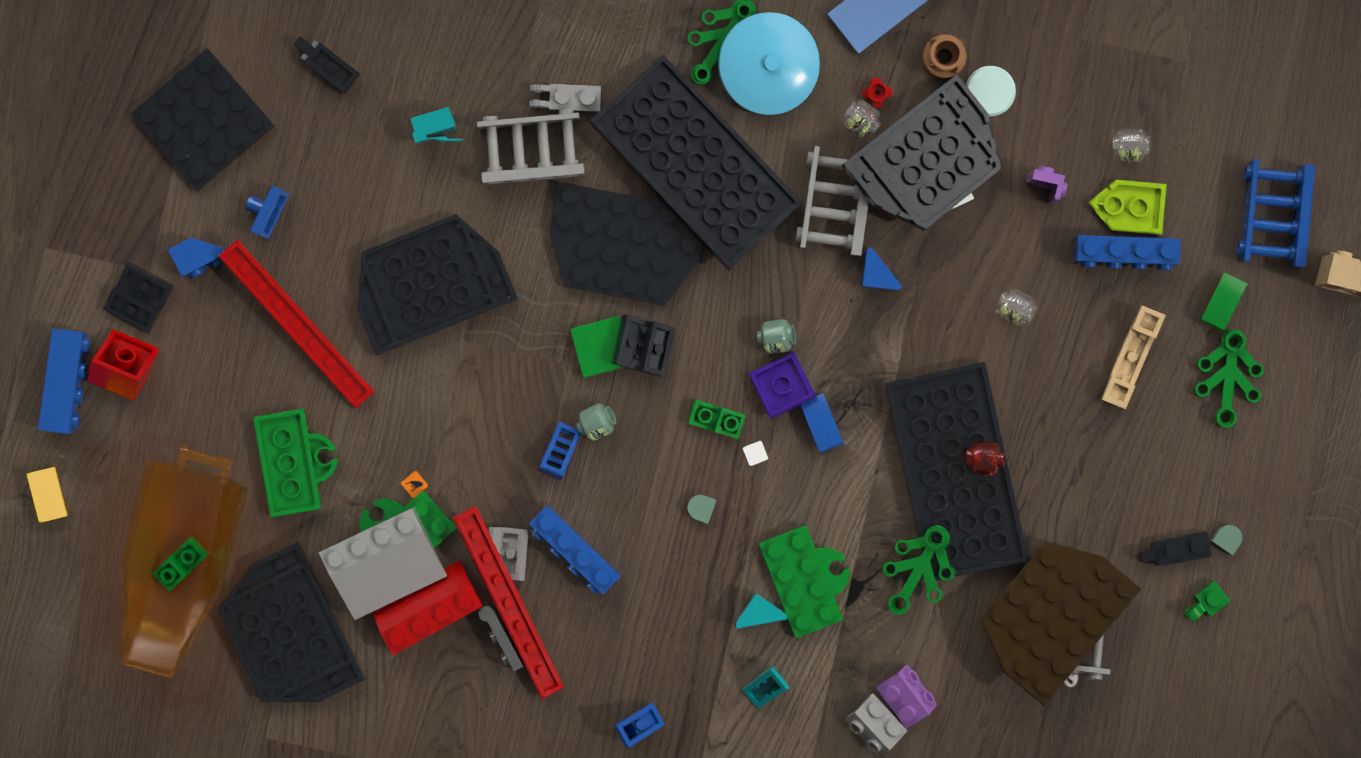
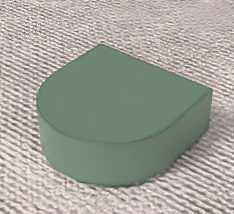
(701, 507)
(1228, 538)

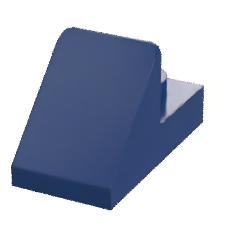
(639, 725)

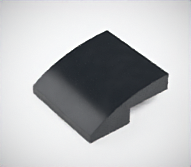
(138, 297)
(643, 345)

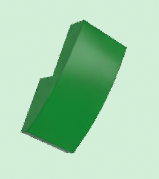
(1223, 302)
(716, 419)
(180, 563)

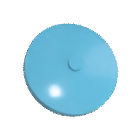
(768, 63)

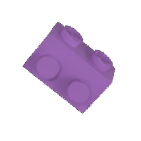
(1048, 179)
(907, 696)

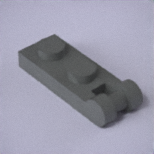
(500, 636)

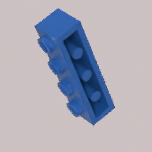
(1126, 250)
(63, 381)
(575, 549)

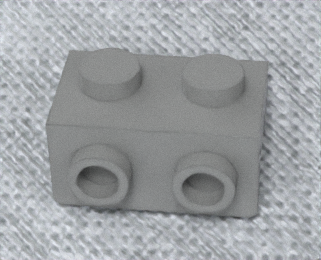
(512, 548)
(876, 725)

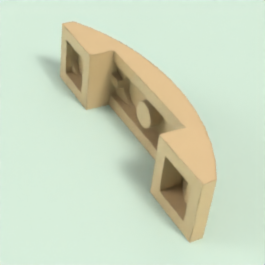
(1132, 356)

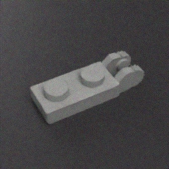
(562, 96)

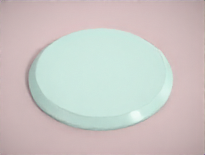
(993, 89)

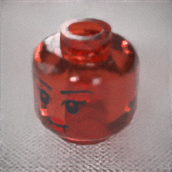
(985, 458)

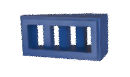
(552, 471)

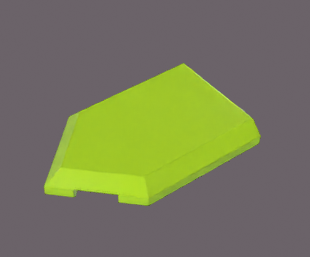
(1132, 206)

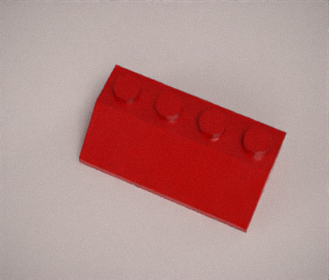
(428, 609)

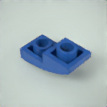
(822, 423)

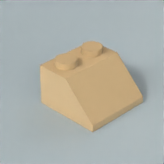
(1340, 273)

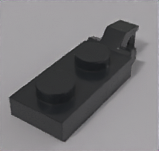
(327, 64)
(1178, 549)

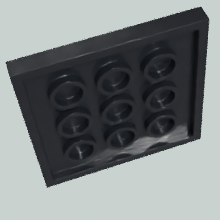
(202, 119)

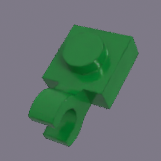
(1209, 600)

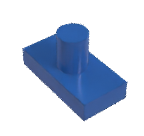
(267, 211)

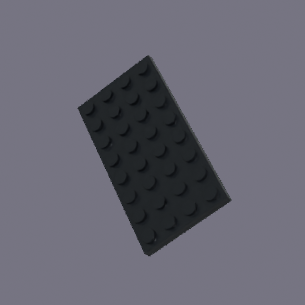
(695, 162)
(934, 426)

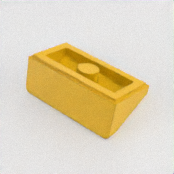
(47, 494)

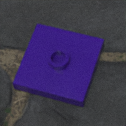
(782, 385)

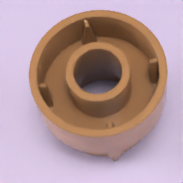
(944, 43)

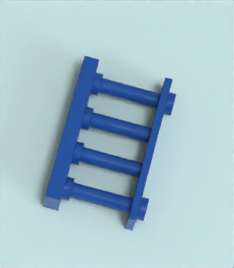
(1299, 203)

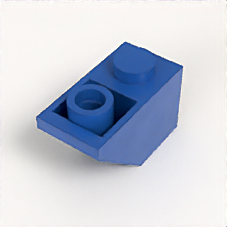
(194, 256)

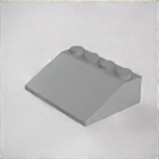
(383, 563)

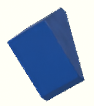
(876, 273)

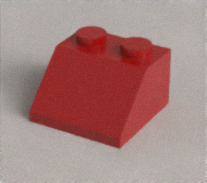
(122, 364)

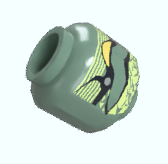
(776, 336)
(596, 421)

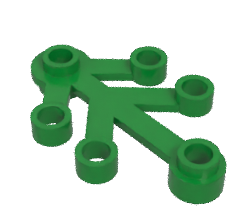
(718, 34)
(1229, 373)
(921, 566)

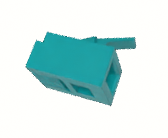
(432, 125)

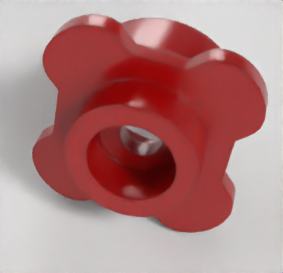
(877, 85)

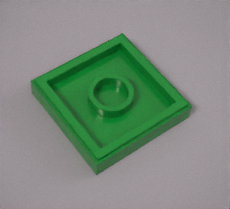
(596, 345)

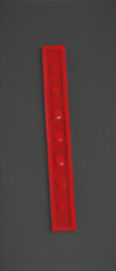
(296, 323)
(508, 602)

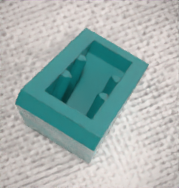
(759, 612)
(766, 687)

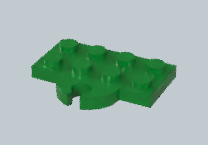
(292, 462)
(433, 518)
(805, 579)

